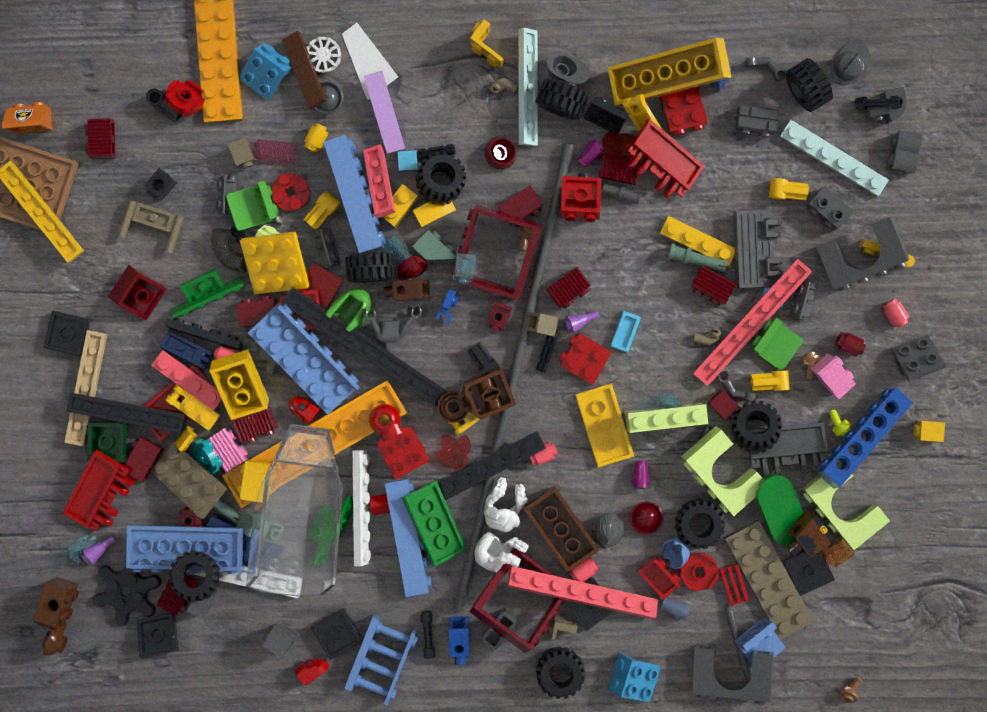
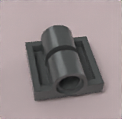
(917, 358)

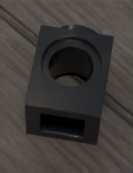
(160, 175)

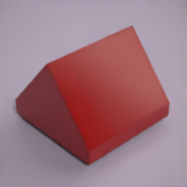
(379, 504)

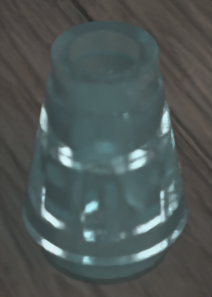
(400, 249)

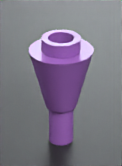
(576, 322)
(94, 552)

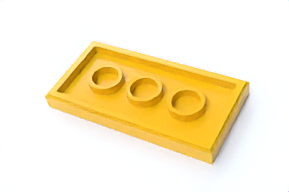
(604, 425)

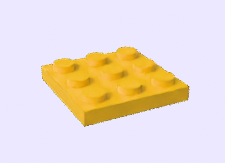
(274, 262)

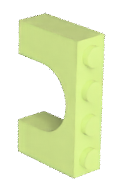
(667, 418)
(701, 460)
(853, 531)

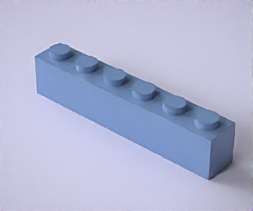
(407, 541)

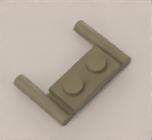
(152, 217)

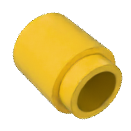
(315, 137)

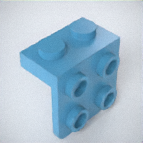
(265, 70)
(633, 678)

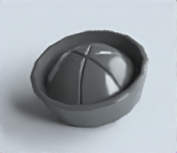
(334, 98)

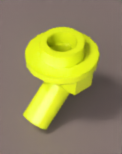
(840, 427)

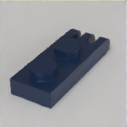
(186, 350)

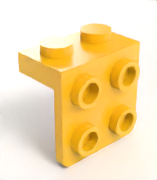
(479, 34)

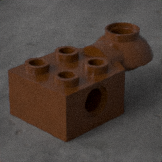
(480, 395)
(54, 611)

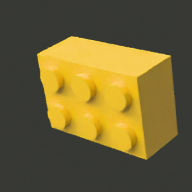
(239, 384)

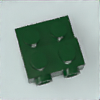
(108, 439)

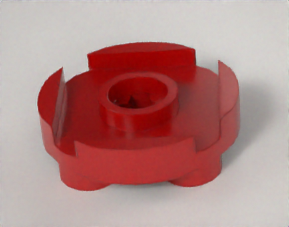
(184, 106)
(296, 201)
(704, 581)

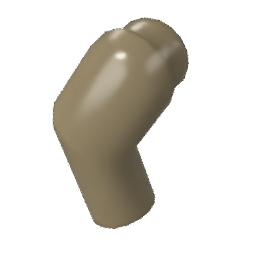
(503, 84)
(707, 339)

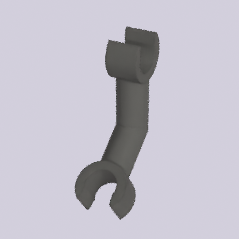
(753, 61)
(735, 393)

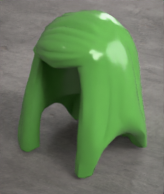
(349, 308)

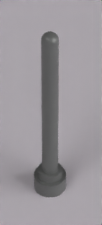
(735, 633)

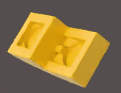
(431, 212)
(186, 438)

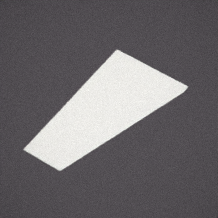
(366, 56)

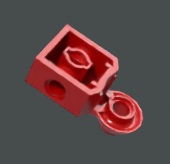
(398, 444)

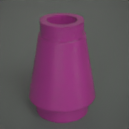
(591, 152)
(640, 475)

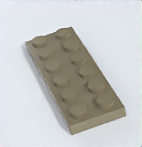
(769, 579)

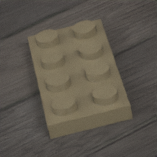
(188, 480)

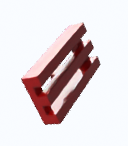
(745, 596)

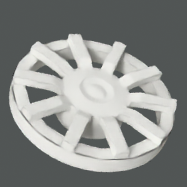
(324, 54)

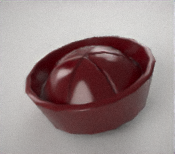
(500, 153)
(412, 268)
(646, 517)

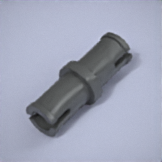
(621, 193)

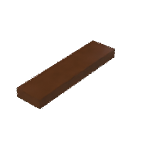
(304, 70)

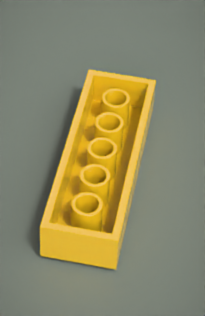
(670, 71)

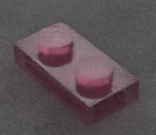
(276, 151)

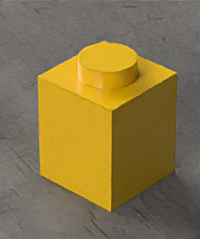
(929, 430)

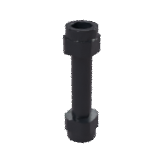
(863, 102)
(426, 619)

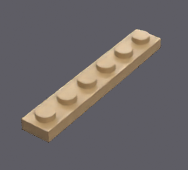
(86, 384)

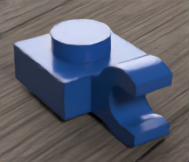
(450, 301)

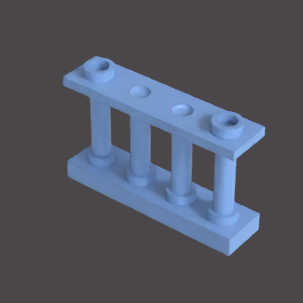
(369, 645)

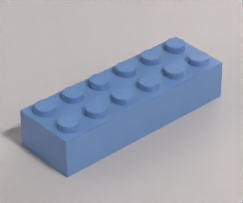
(354, 195)

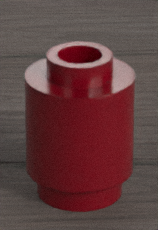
(850, 344)

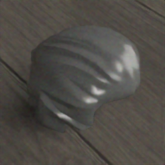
(608, 530)

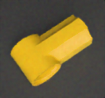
(782, 189)
(325, 206)
(770, 381)

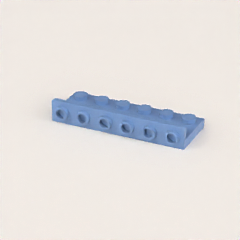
(303, 358)
(160, 546)

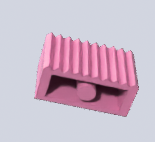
(834, 376)
(228, 449)

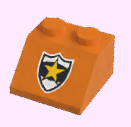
(27, 118)

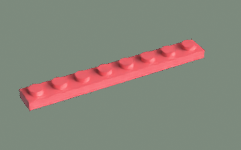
(752, 322)
(582, 592)

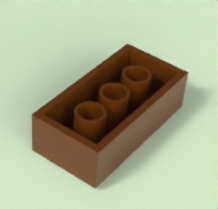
(561, 528)

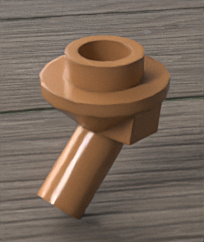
(525, 234)
(810, 359)
(848, 692)

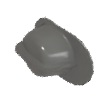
(850, 63)
(567, 68)

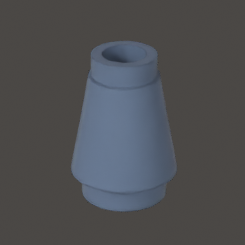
(676, 608)

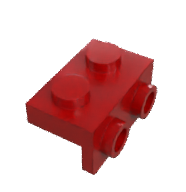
(658, 577)

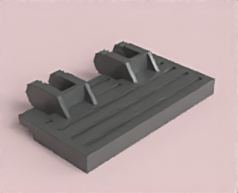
(753, 249)
(793, 442)

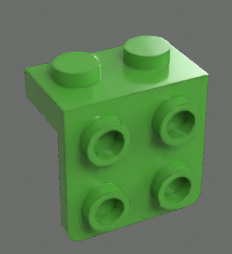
(252, 206)
(776, 343)

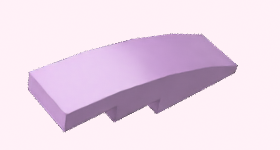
(384, 112)

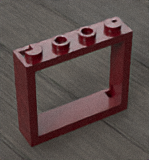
(468, 234)
(542, 626)

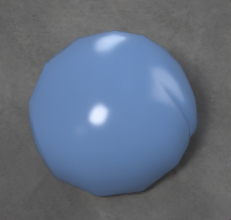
(676, 552)

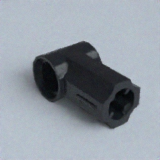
(161, 105)
(482, 358)

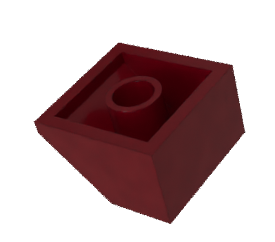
(137, 292)

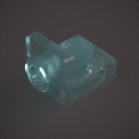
(464, 268)

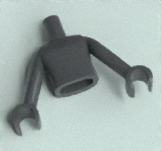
(389, 327)

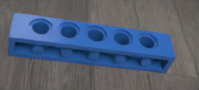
(898, 406)

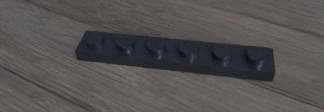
(126, 412)
(492, 465)

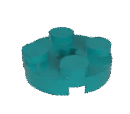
(205, 455)

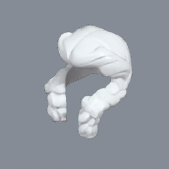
(504, 519)
(493, 554)

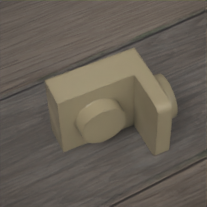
(566, 627)

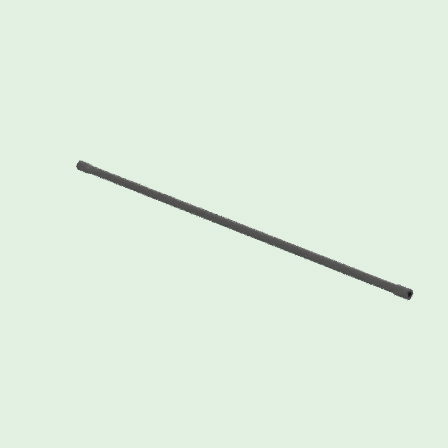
(565, 159)

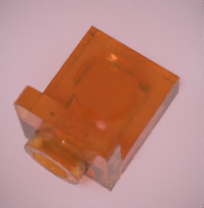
(838, 552)

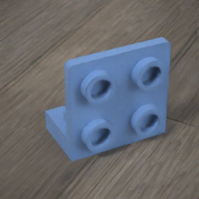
(760, 638)

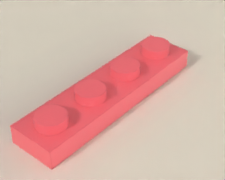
(379, 181)
(187, 379)

